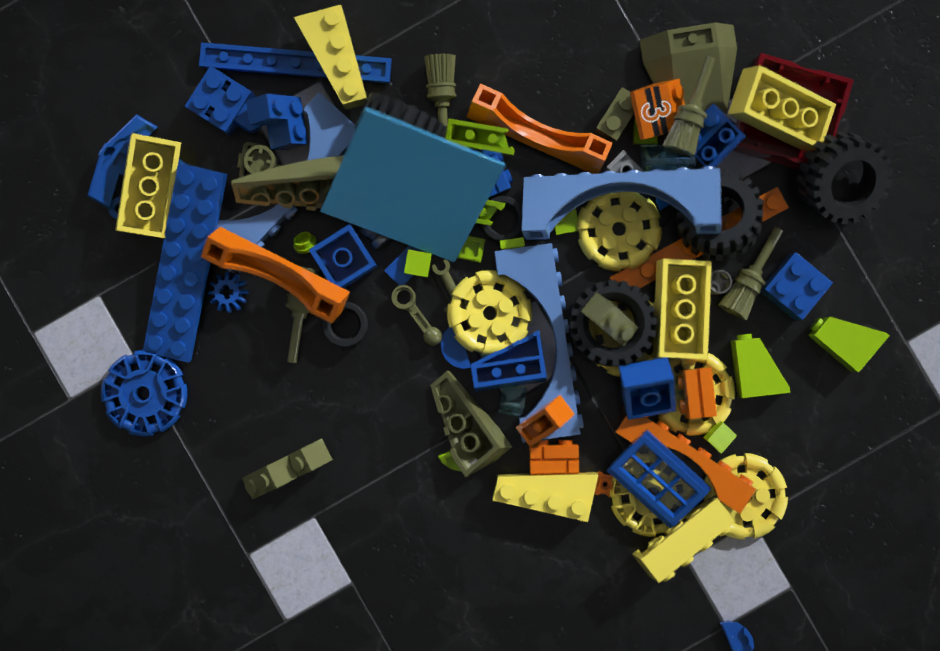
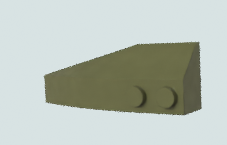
(290, 184)

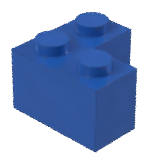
(282, 117)

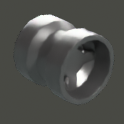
(722, 282)

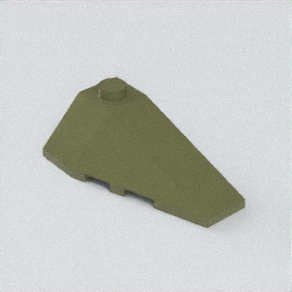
(471, 432)

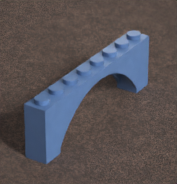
(329, 137)
(692, 192)
(537, 273)

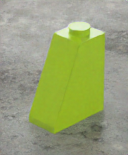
(847, 342)
(755, 369)

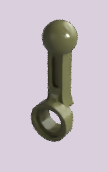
(431, 335)

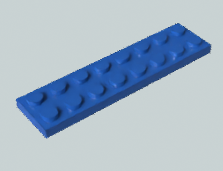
(181, 269)

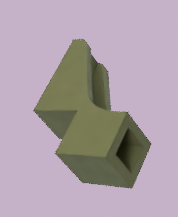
(287, 469)

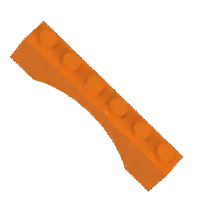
(578, 149)
(237, 253)
(728, 487)

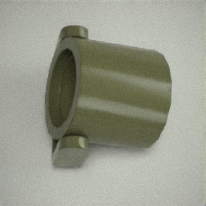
(256, 159)

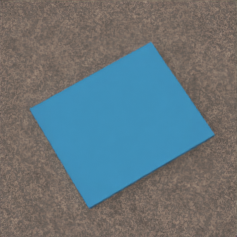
(411, 185)

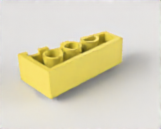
(332, 46)
(555, 494)
(685, 540)

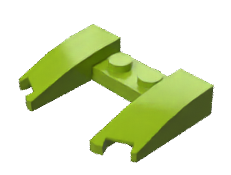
(480, 137)

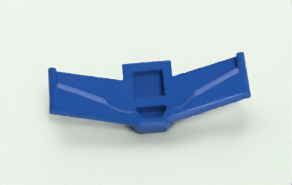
(113, 160)

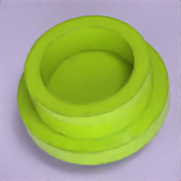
(304, 242)

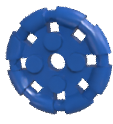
(158, 393)

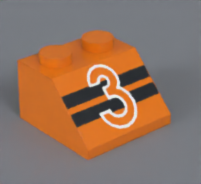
(656, 107)

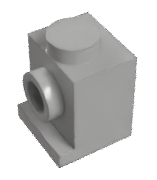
(621, 161)

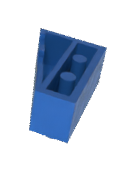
(512, 366)

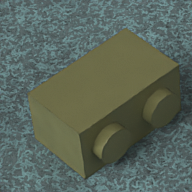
(616, 117)
(609, 319)

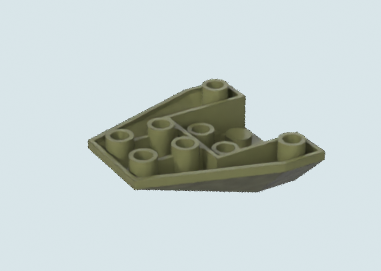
(682, 55)

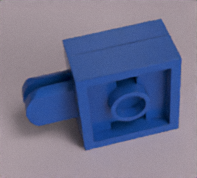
(222, 100)

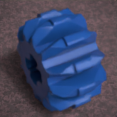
(233, 284)

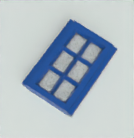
(658, 479)

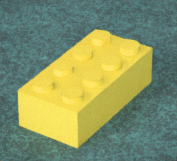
(781, 108)
(147, 185)
(682, 308)

